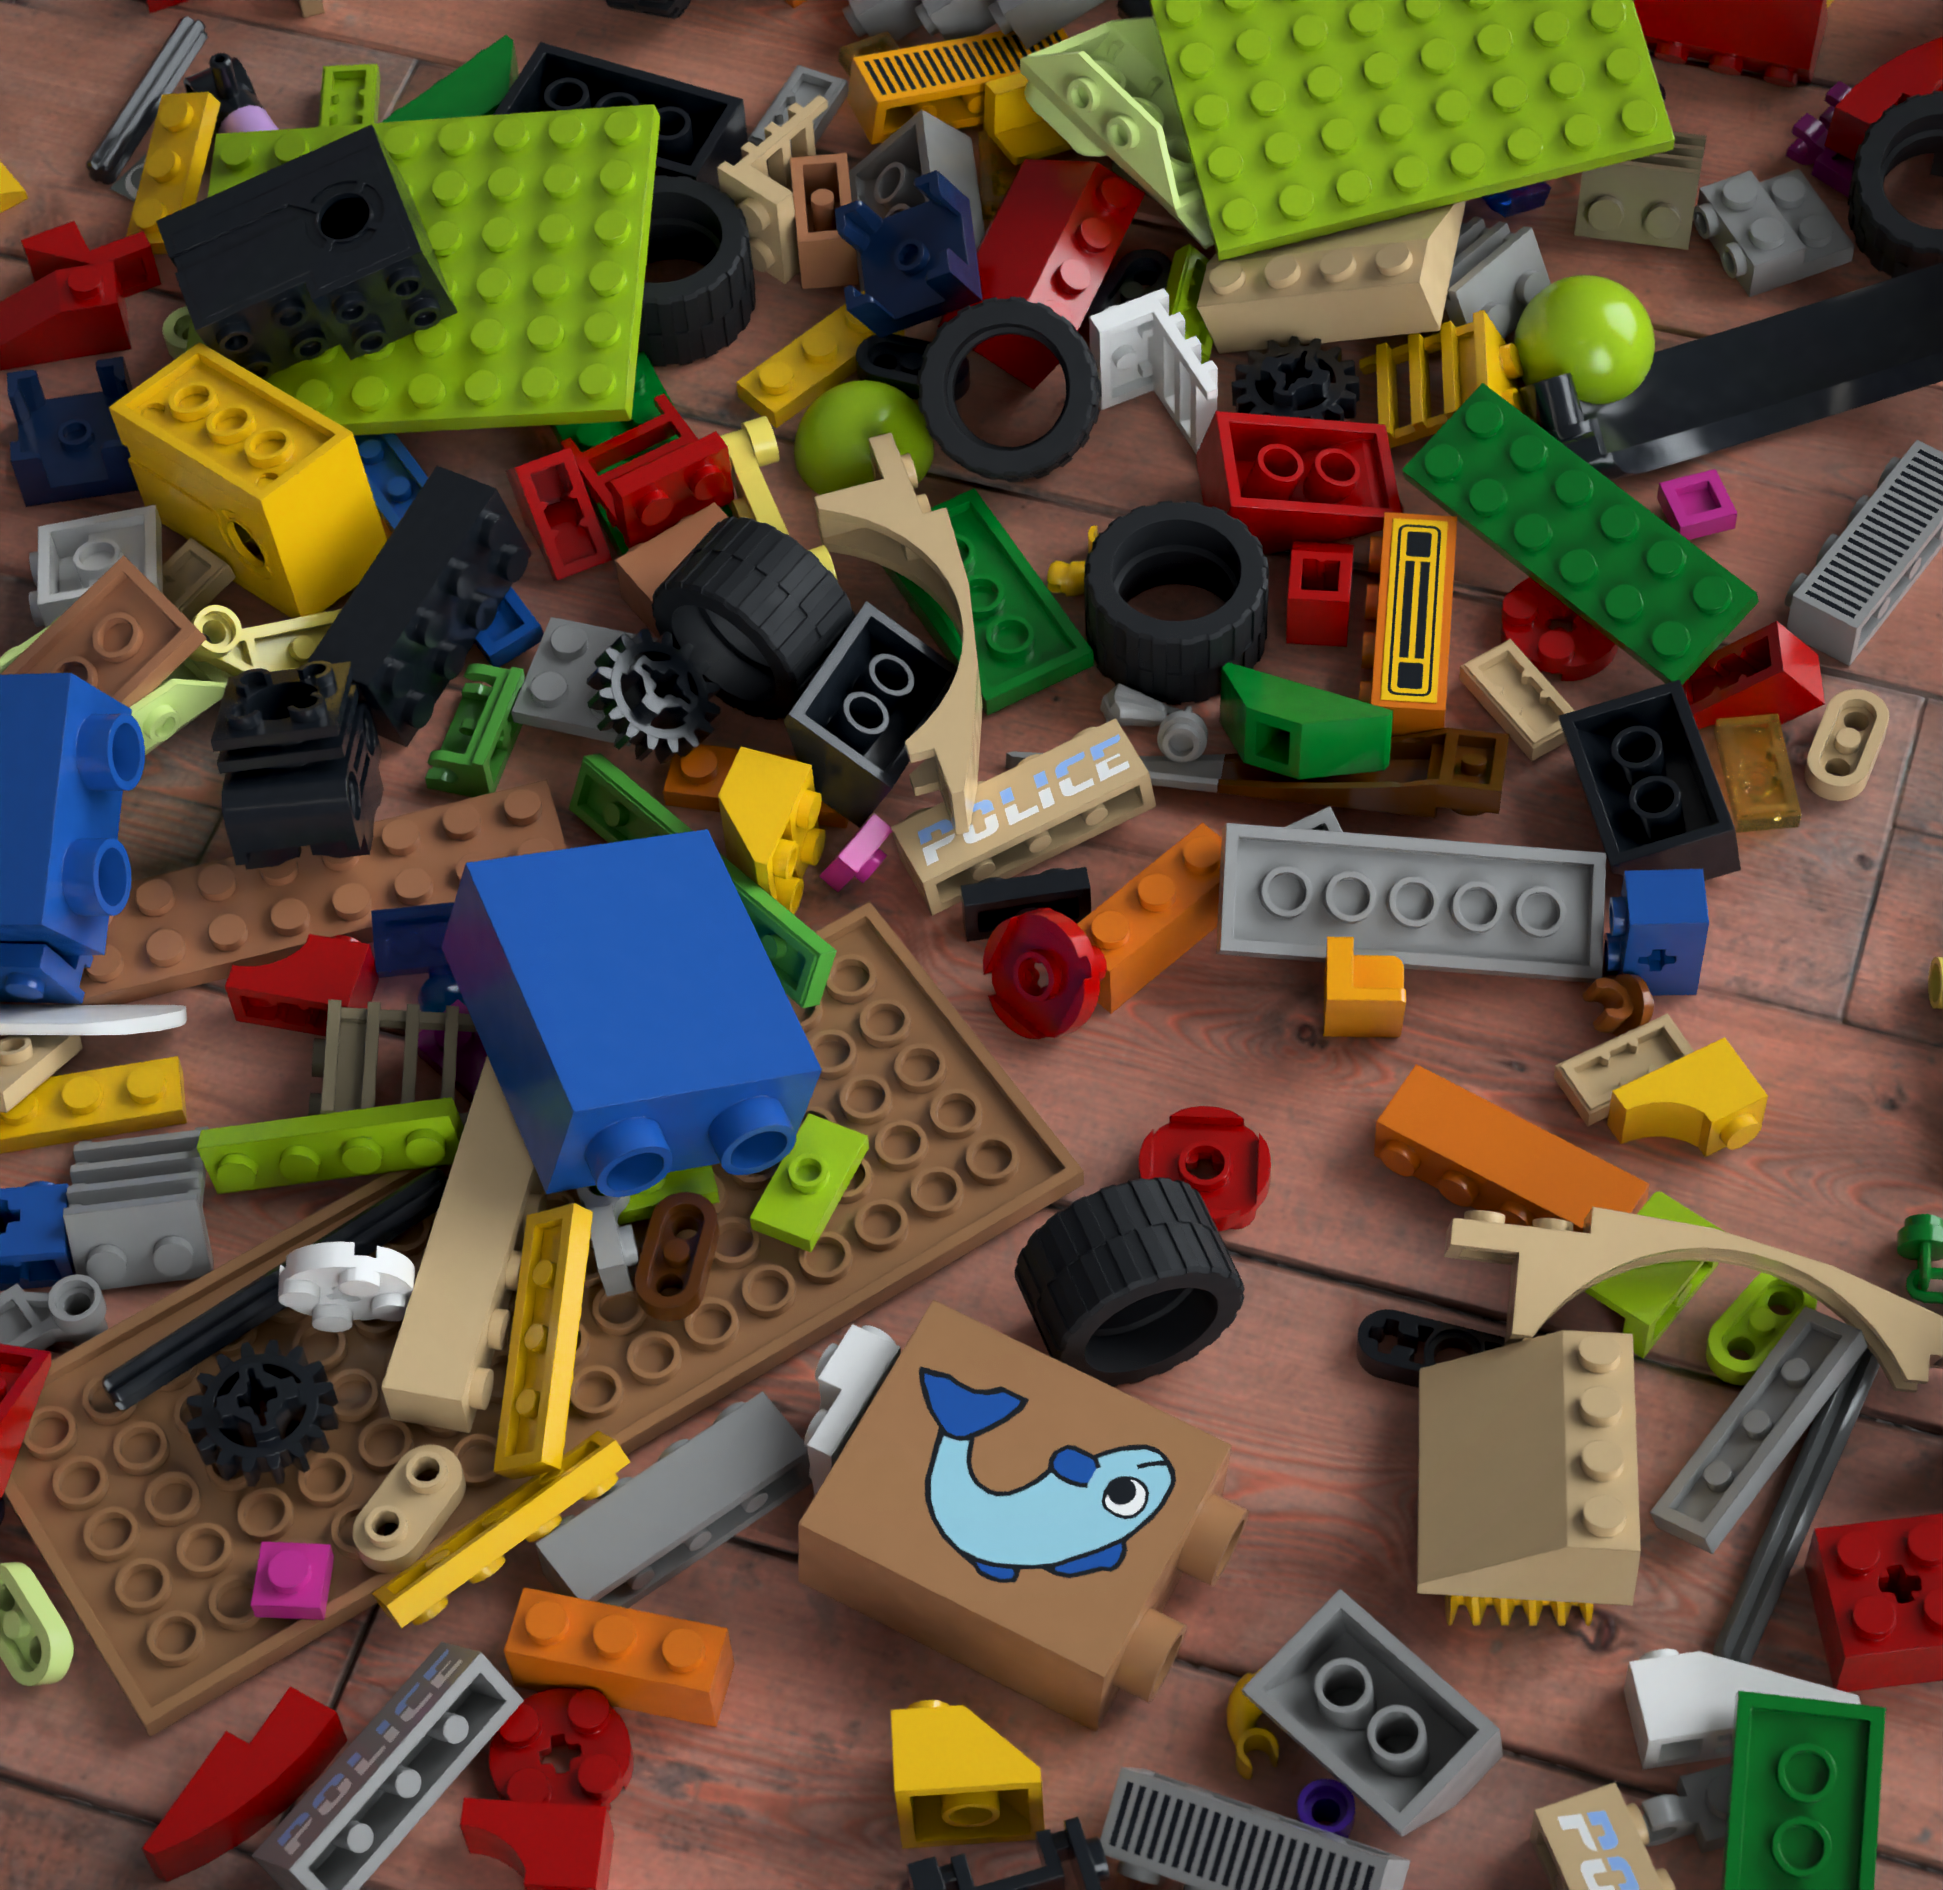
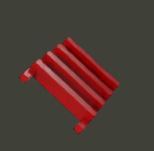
(659, 485)

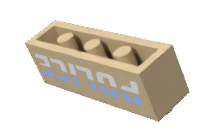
(1027, 815)
(1595, 1844)

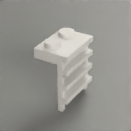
(1147, 351)

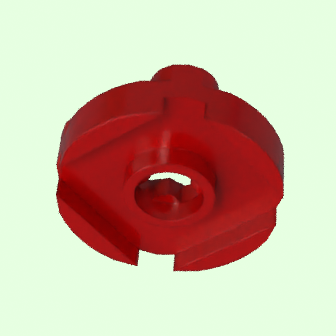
(1574, 654)
(1071, 966)
(1231, 1146)
(556, 1719)

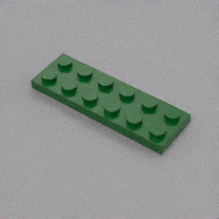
(1580, 536)

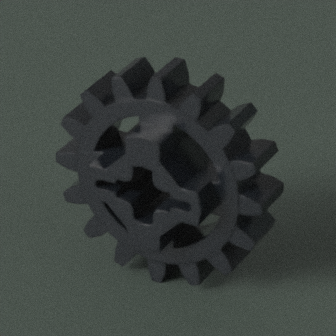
(1297, 382)
(653, 696)
(296, 1415)

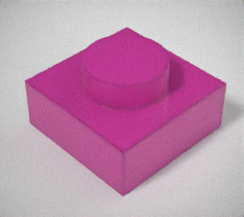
(1697, 504)
(859, 855)
(292, 1580)

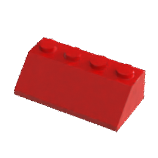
(1736, 35)
(1051, 248)

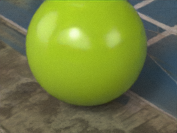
(1590, 331)
(835, 431)

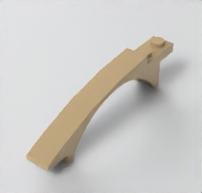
(901, 532)
(1557, 1265)

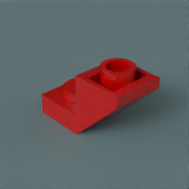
(66, 248)

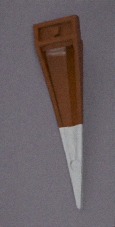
(1424, 772)

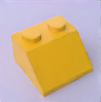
(960, 1780)

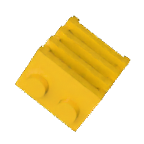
(1470, 357)

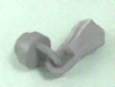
(1181, 733)

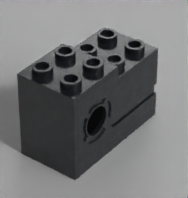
(308, 259)

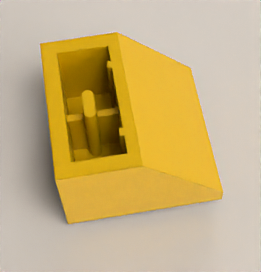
(772, 822)

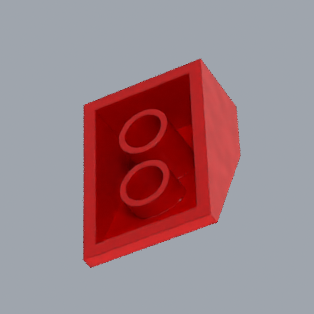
(1298, 476)

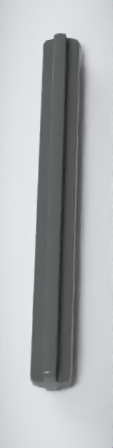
(1794, 1514)

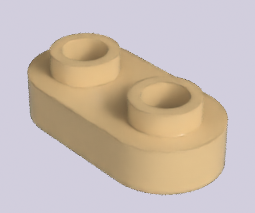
(1845, 749)
(413, 1505)

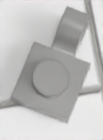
(612, 1245)
(1696, 1811)

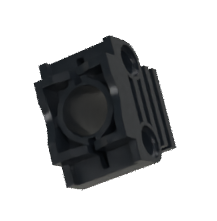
(297, 764)

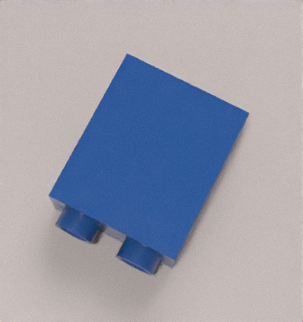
(61, 793)
(629, 1012)

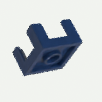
(914, 260)
(69, 442)

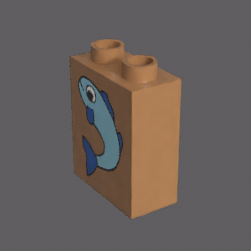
(1021, 1518)

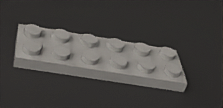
(1413, 900)

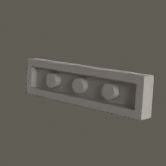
(1758, 1429)

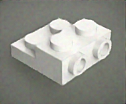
(84, 549)
(847, 1385)

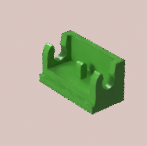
(479, 734)

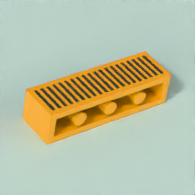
(934, 77)

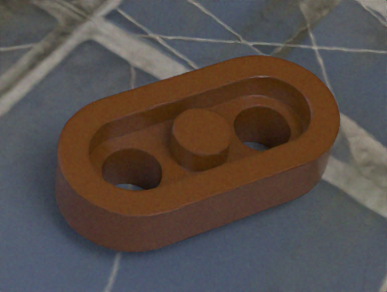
(677, 1261)

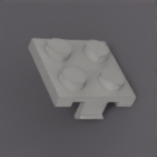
(556, 686)

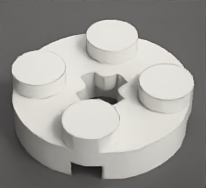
(345, 1287)

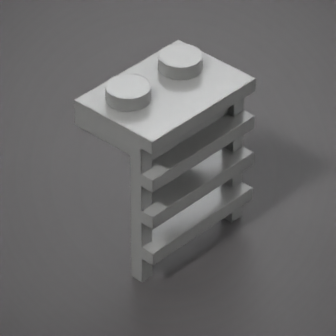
(1494, 274)
(138, 1210)

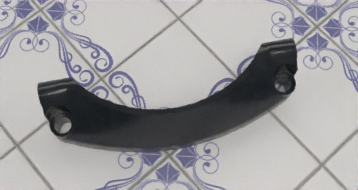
(1757, 378)

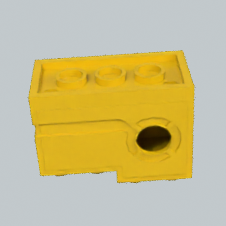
(253, 479)

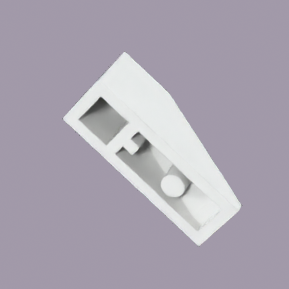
(1687, 1703)

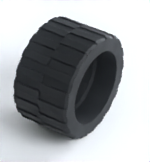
(1880, 230)
(710, 308)
(955, 342)
(1168, 547)
(755, 613)
(1130, 1280)

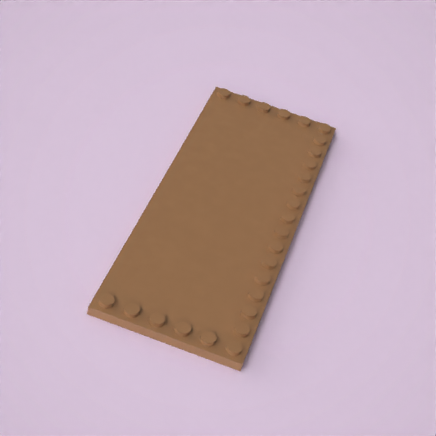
(169, 1551)

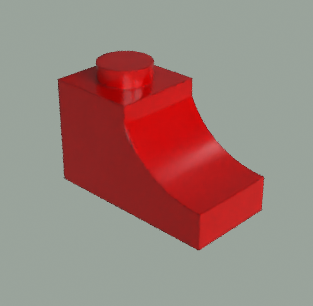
(559, 513)
(1757, 676)
(297, 988)
(543, 1842)

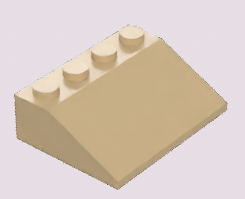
(1336, 285)
(1531, 1472)

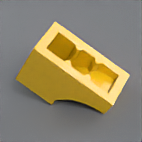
(1696, 1099)

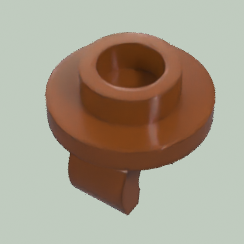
(1625, 1003)

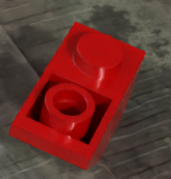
(1319, 593)

